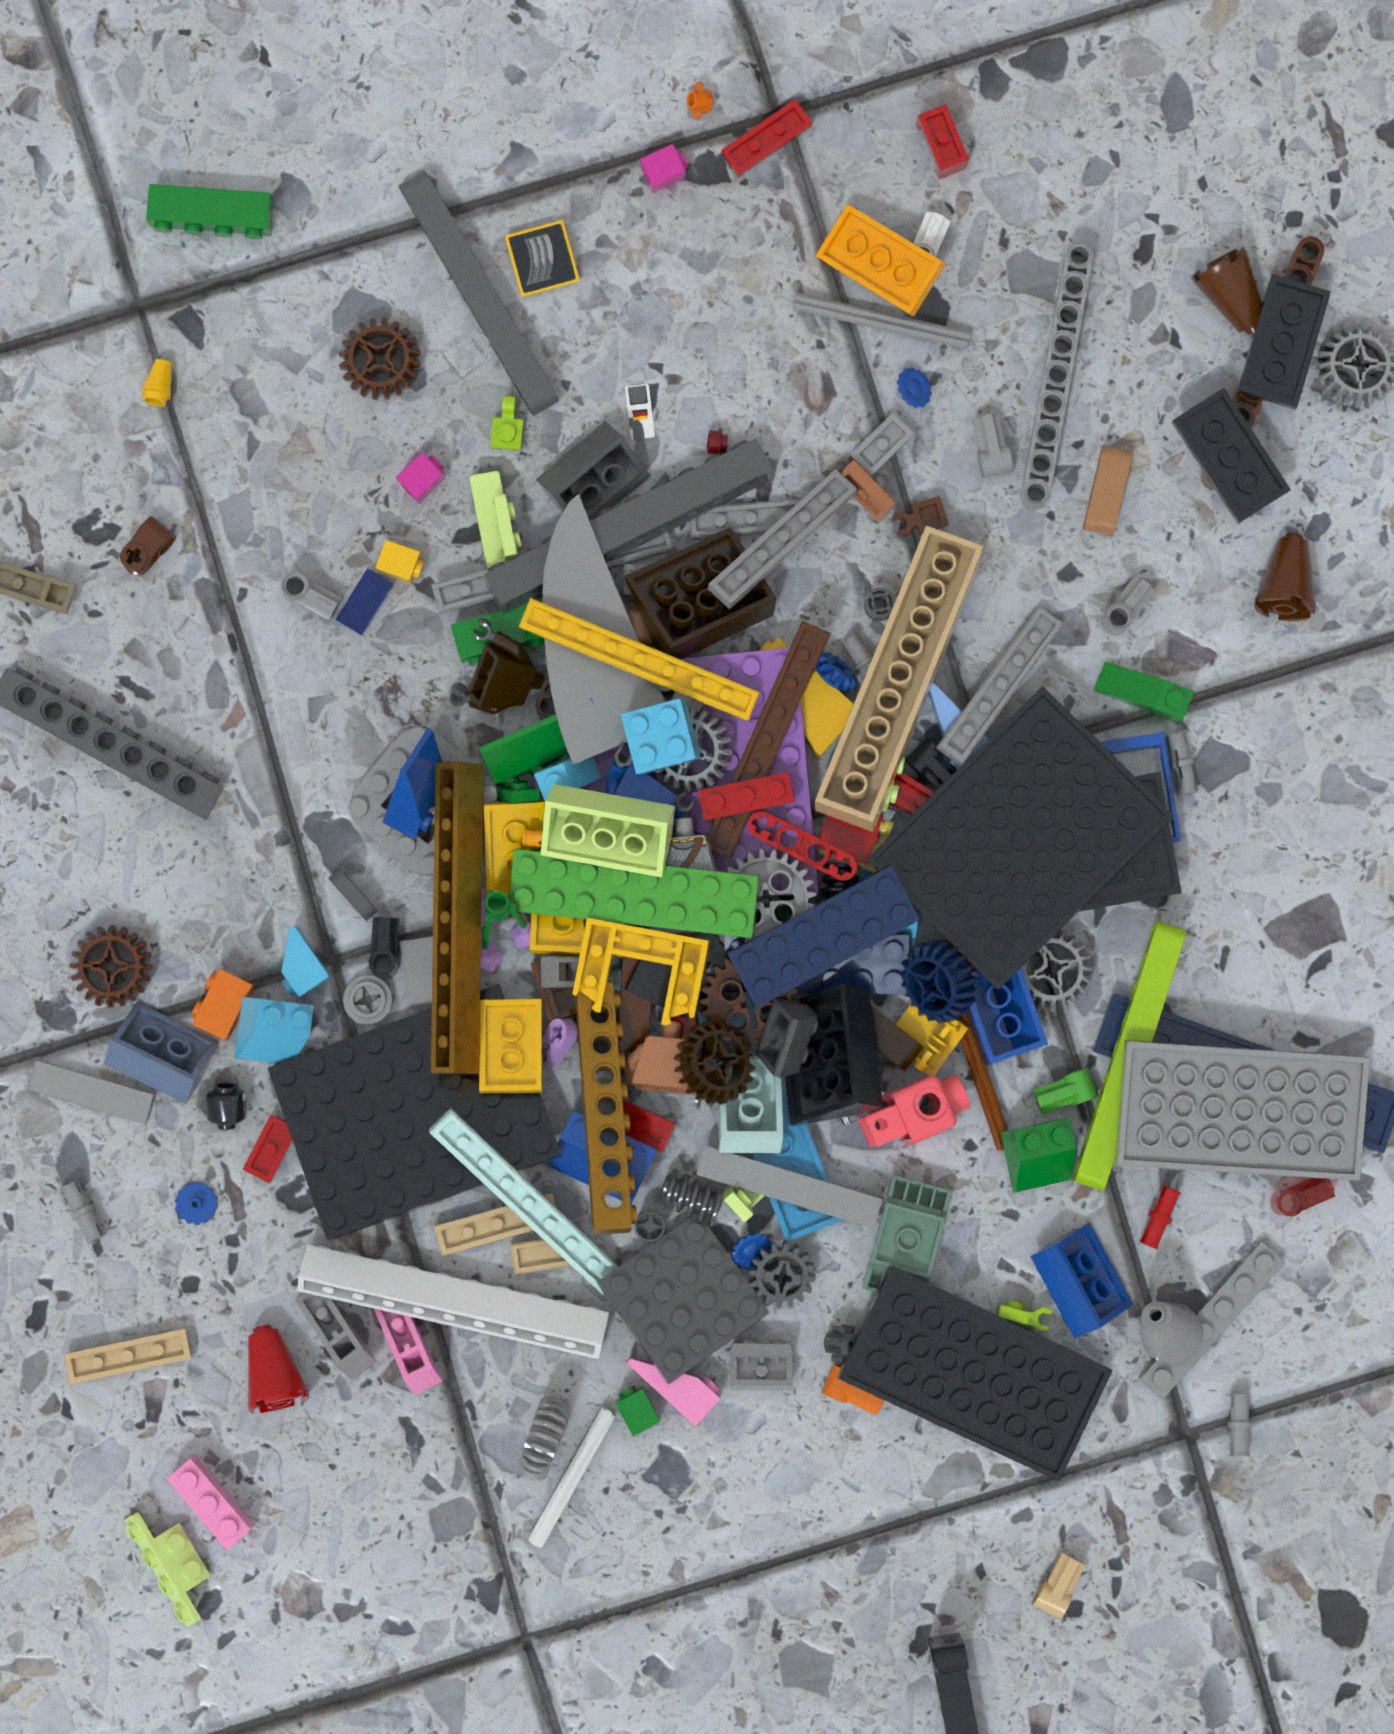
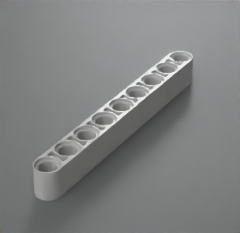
(1056, 361)

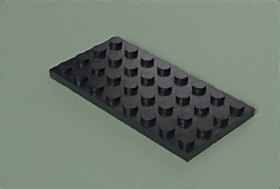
(974, 1373)

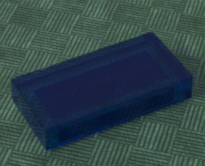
(364, 602)

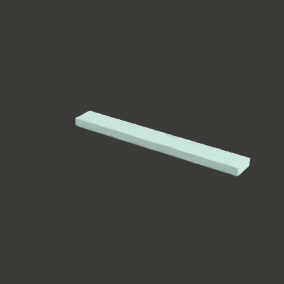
(522, 1197)

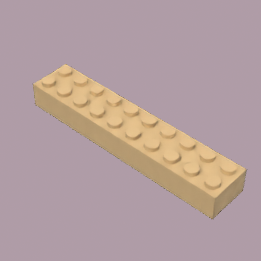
(899, 679)

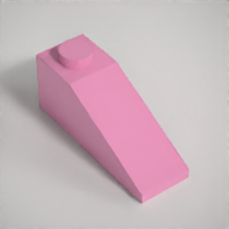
(409, 1351)
(687, 1393)

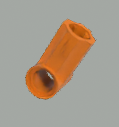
(846, 1393)

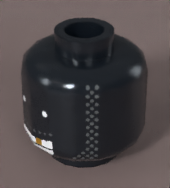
(226, 1105)

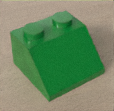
(1039, 1154)

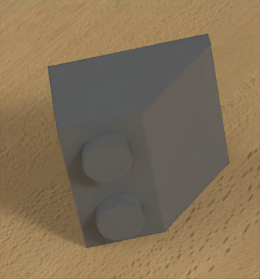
(786, 1037)

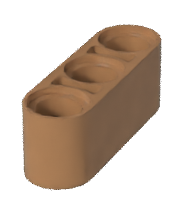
(1107, 490)

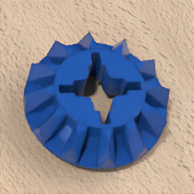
(836, 672)

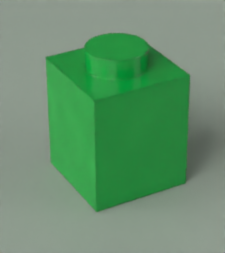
(637, 1410)

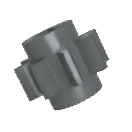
(839, 1341)

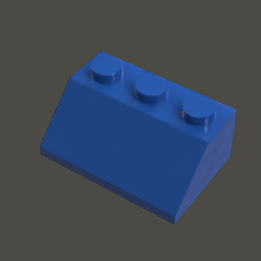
(1005, 1019)
(574, 1154)
(1082, 1280)

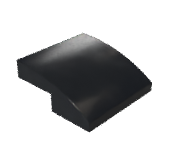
(651, 981)

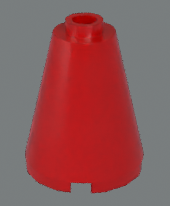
(272, 1372)

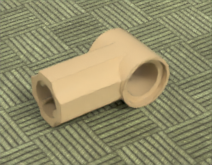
(1055, 1592)

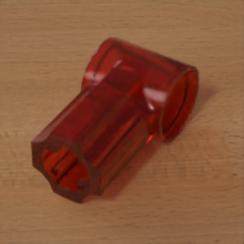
(1304, 1195)

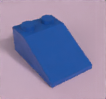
(415, 789)

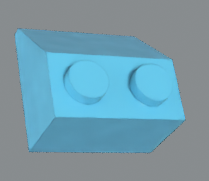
(272, 1030)

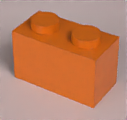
(222, 1004)

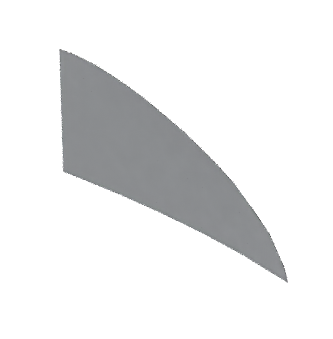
(582, 586)

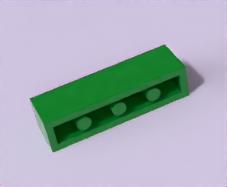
(209, 210)
(508, 623)

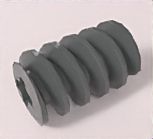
(691, 1196)

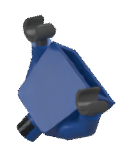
(624, 782)

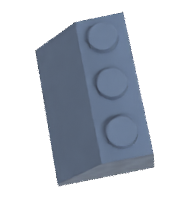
(160, 1052)

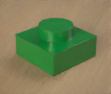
(519, 793)

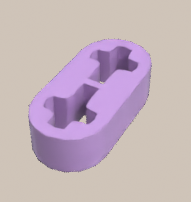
(557, 1041)

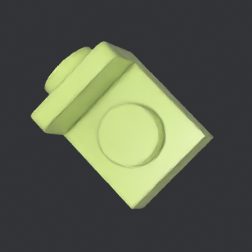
(741, 1201)

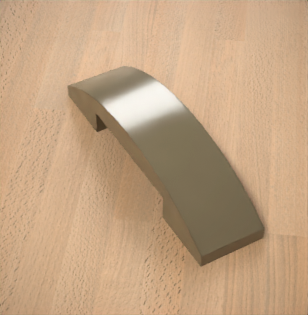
(36, 588)

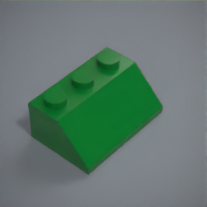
(524, 751)

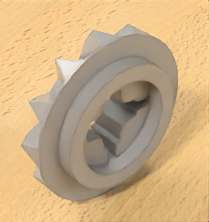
(354, 993)

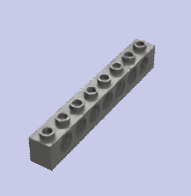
(198, 802)

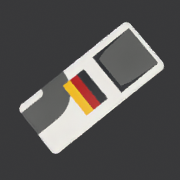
(639, 411)

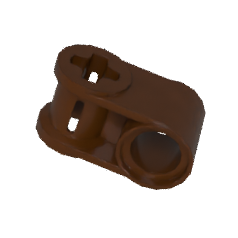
(149, 544)

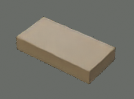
(535, 1256)

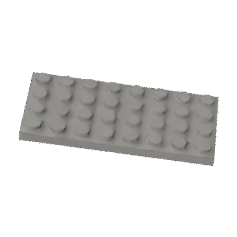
(1242, 1110)

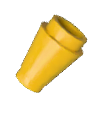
(157, 386)

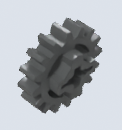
(770, 1274)

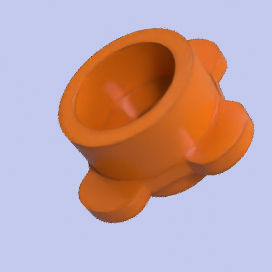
(699, 100)

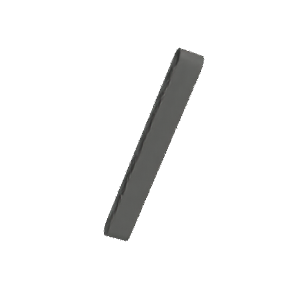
(478, 293)

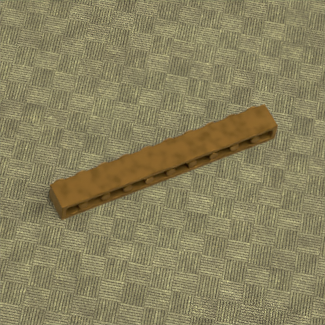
(457, 918)

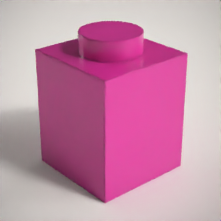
(664, 168)
(421, 476)

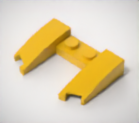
(683, 953)

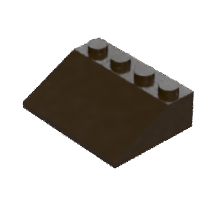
(681, 609)

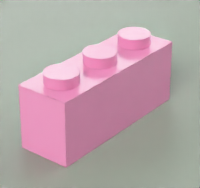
(210, 1502)

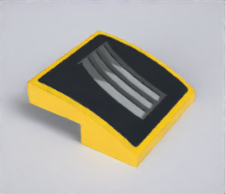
(542, 258)

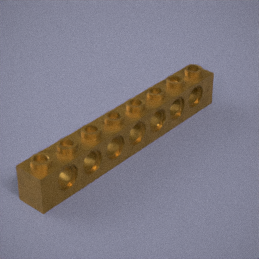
(605, 1218)

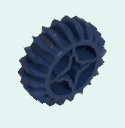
(944, 979)

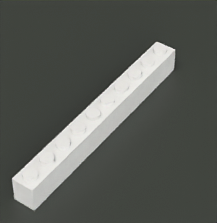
(452, 1301)

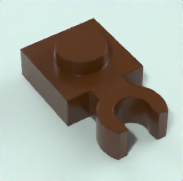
(924, 513)

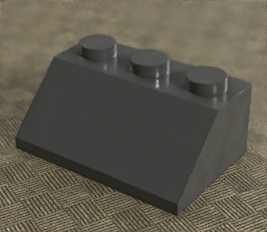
(597, 469)

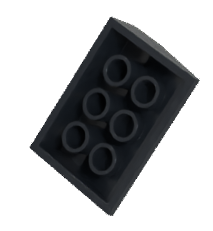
(841, 1060)

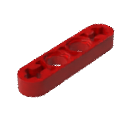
(803, 844)

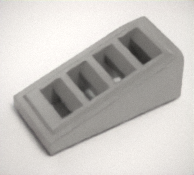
(554, 971)

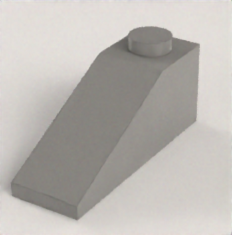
(336, 1334)

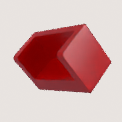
(943, 141)

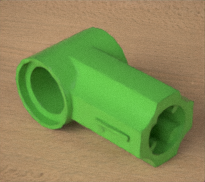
(1072, 1089)

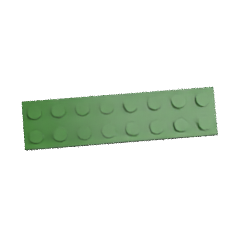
(678, 900)

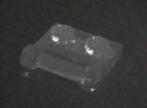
(700, 1119)

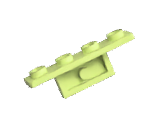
(494, 518)
(173, 1562)

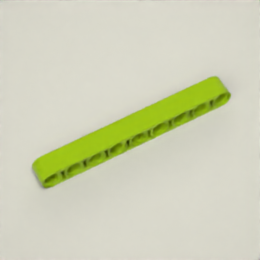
(1138, 1025)

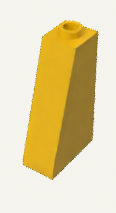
(823, 709)

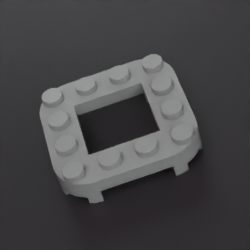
(379, 785)

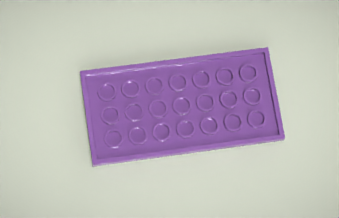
(759, 672)

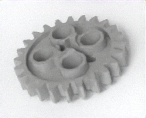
(767, 869)

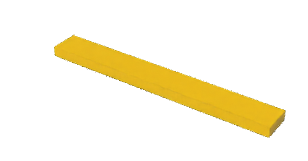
(638, 659)

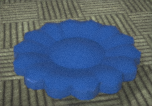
(914, 387)
(196, 1203)
(749, 1247)

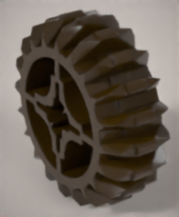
(714, 1038)

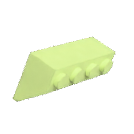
(607, 830)

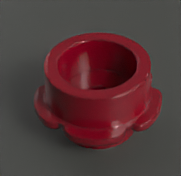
(716, 442)

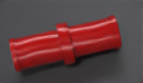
(1160, 1217)

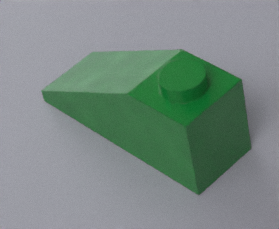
(1144, 692)

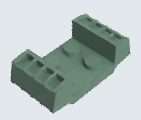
(908, 1230)

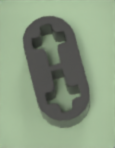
(353, 894)

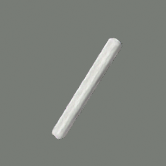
(571, 1477)

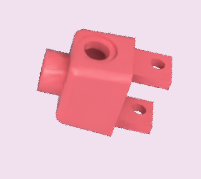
(905, 1119)

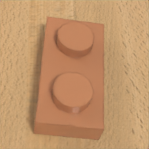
(869, 493)

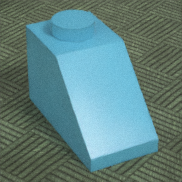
(566, 774)
(302, 966)

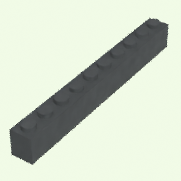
(641, 518)

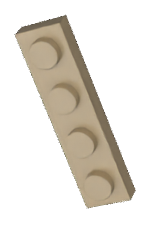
(481, 1229)
(128, 1356)

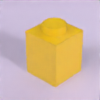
(400, 562)

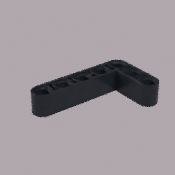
(952, 1682)

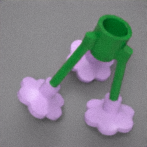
(494, 909)

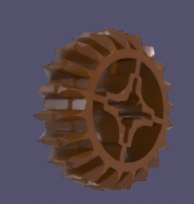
(389, 349)
(111, 980)

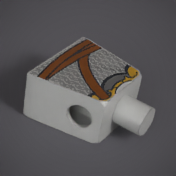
(689, 850)

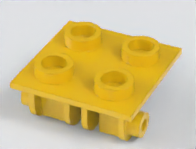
(935, 1037)

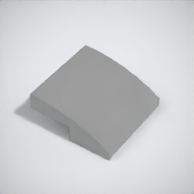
(417, 969)

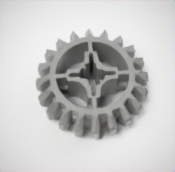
(1345, 366)
(715, 759)
(1056, 983)
(543, 1438)

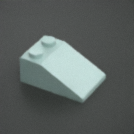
(755, 1118)

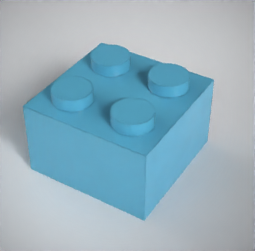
(661, 736)

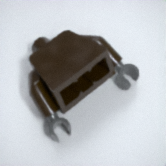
(501, 676)

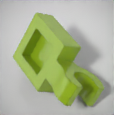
(507, 431)
(1015, 1312)

